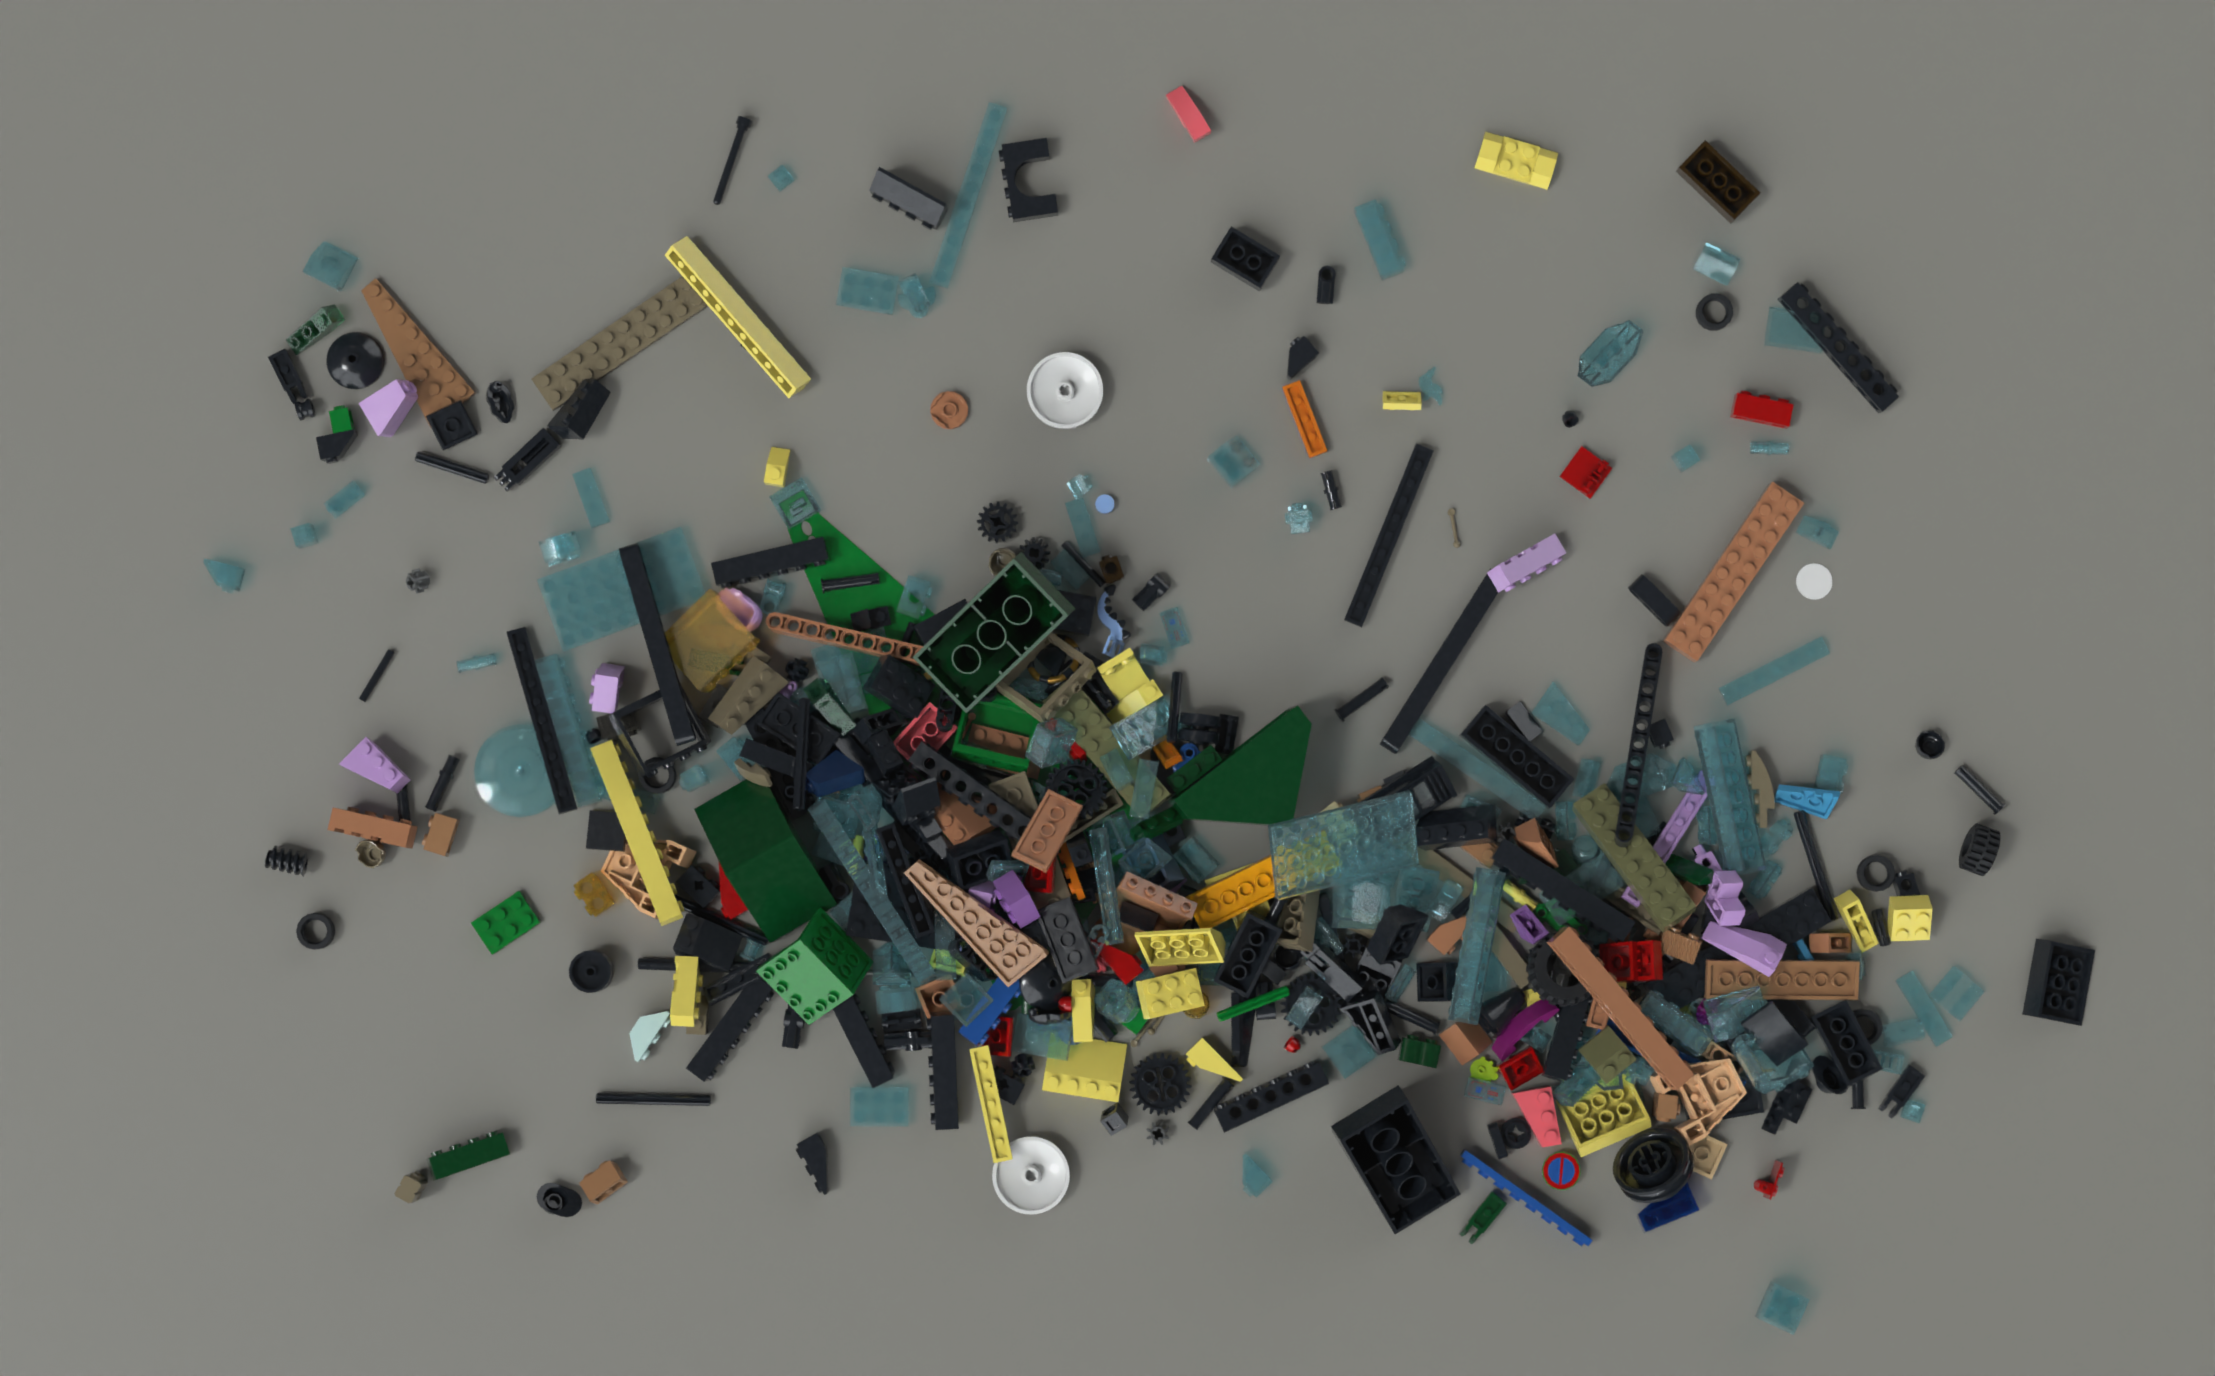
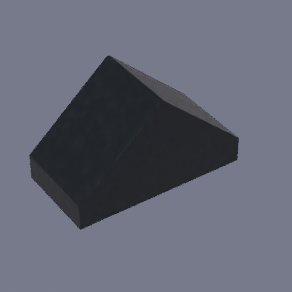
(1395, 1159)

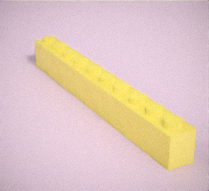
(737, 317)
(636, 832)

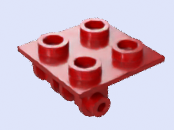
(1586, 472)
(1770, 1188)

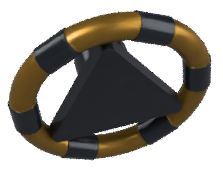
(1053, 660)

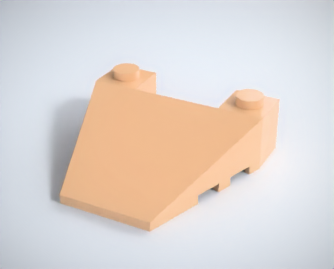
(625, 875)
(1706, 1096)

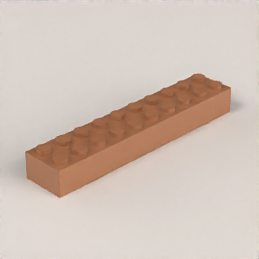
(1733, 572)

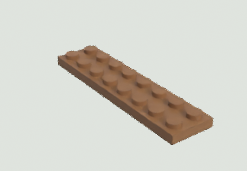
(1788, 982)

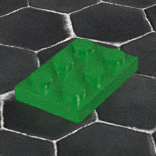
(505, 922)

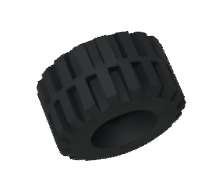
(1979, 849)

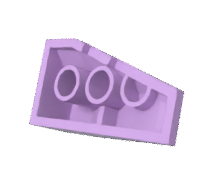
(1751, 947)

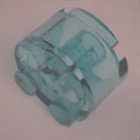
(559, 548)
(1117, 1002)

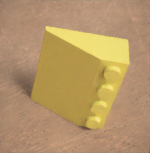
(1182, 946)
(1090, 1072)
(1605, 1117)

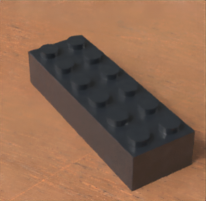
(1516, 756)

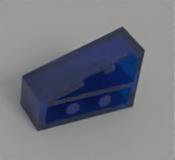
(1668, 1210)

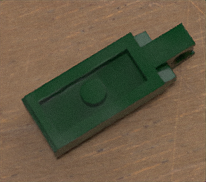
(1156, 824)

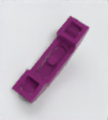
(1521, 1025)

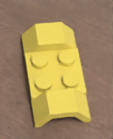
(1516, 160)

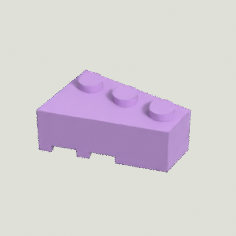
(372, 763)

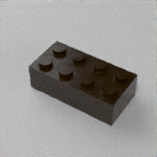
(1718, 181)

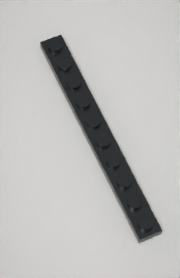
(1388, 535)
(541, 721)

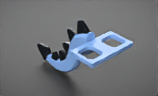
(1110, 621)

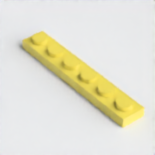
(991, 1104)

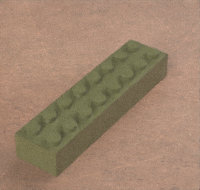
(1097, 740)
(1636, 863)

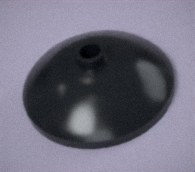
(364, 369)
(1036, 985)

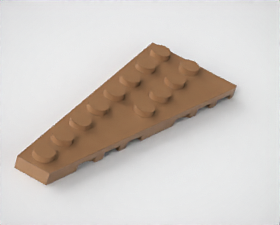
(416, 355)
(991, 937)

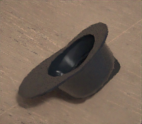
(1827, 1076)
(559, 1200)

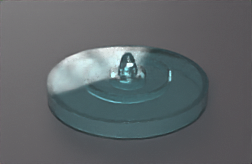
(513, 773)

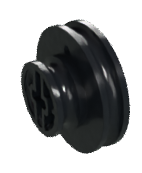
(1643, 1155)

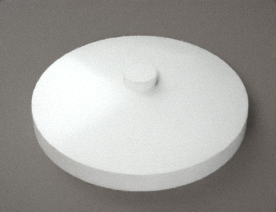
(1064, 390)
(1033, 1178)

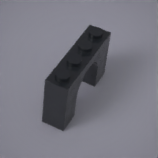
(1014, 157)

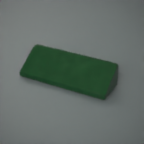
(1689, 870)

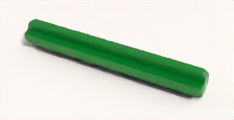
(1253, 1003)

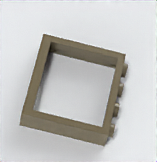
(1062, 695)

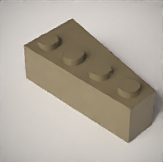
(747, 695)
(1299, 922)

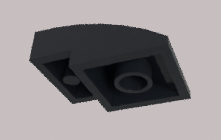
(1774, 1033)

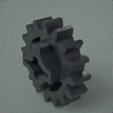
(1001, 514)

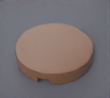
(949, 410)

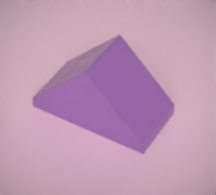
(1528, 925)

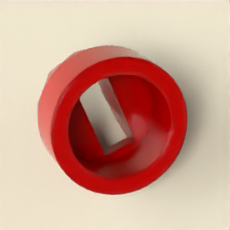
(1065, 1004)
(1292, 1045)

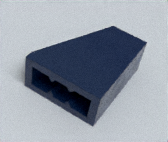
(834, 774)

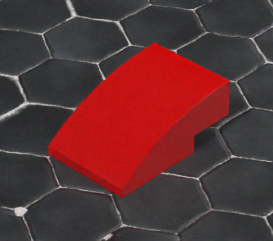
(1633, 960)

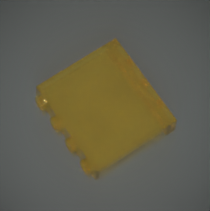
(709, 641)

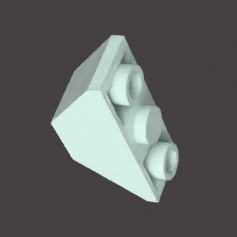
(647, 1032)

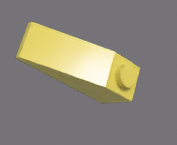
(1135, 701)
(1856, 920)
(1083, 1010)
(1208, 1059)

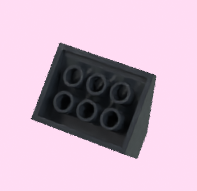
(2058, 982)

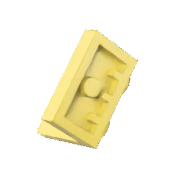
(1123, 674)

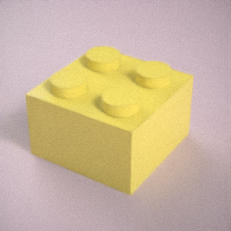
(1909, 918)

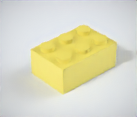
(1170, 993)

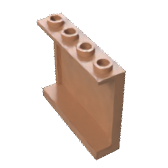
(1172, 908)

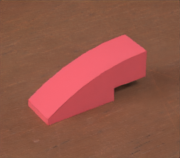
(1188, 114)

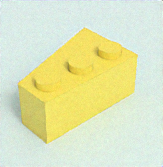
(686, 991)

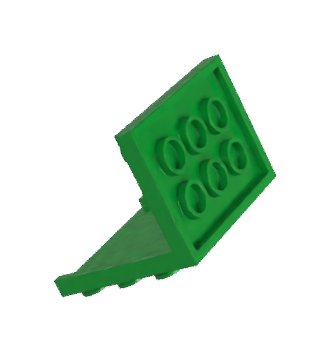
(817, 968)

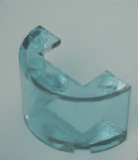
(1762, 1071)

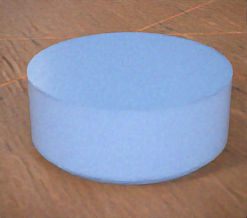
(1104, 504)

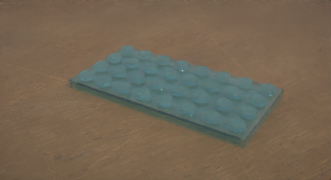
(596, 597)
(1343, 845)

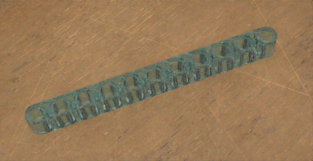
(880, 905)

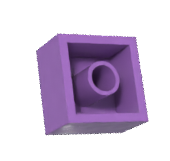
(1015, 899)

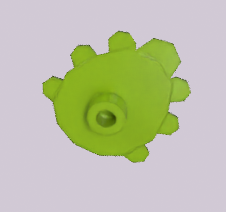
(1483, 1070)

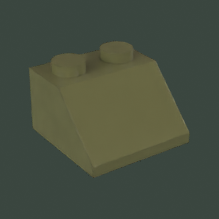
(1607, 1054)

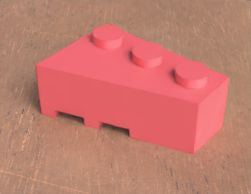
(1540, 1113)

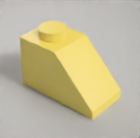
(777, 467)

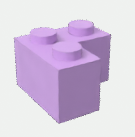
(607, 685)
(1723, 898)

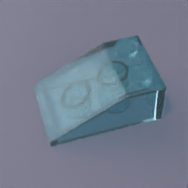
(1729, 1010)

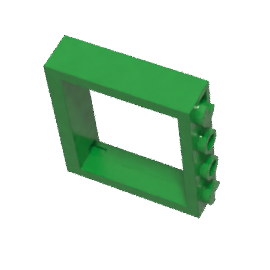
(988, 757)

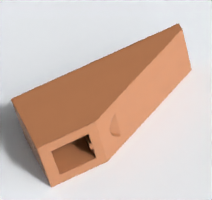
(1447, 934)

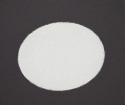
(1814, 581)

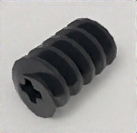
(286, 861)

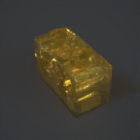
(598, 891)

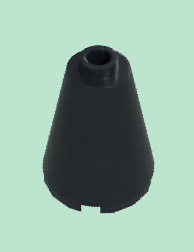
(1500, 1010)

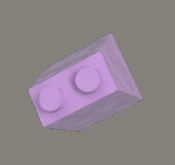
(389, 406)

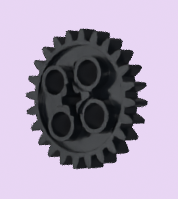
(1085, 776)
(1326, 1014)
(1178, 1081)

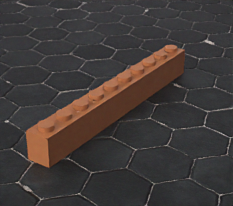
(1621, 1008)

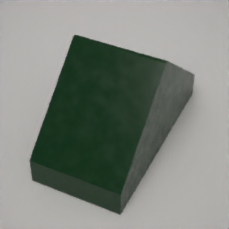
(993, 632)
(1254, 781)
(764, 858)

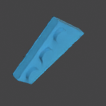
(1810, 800)

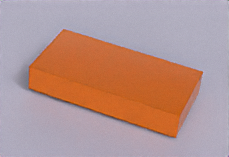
(1167, 754)

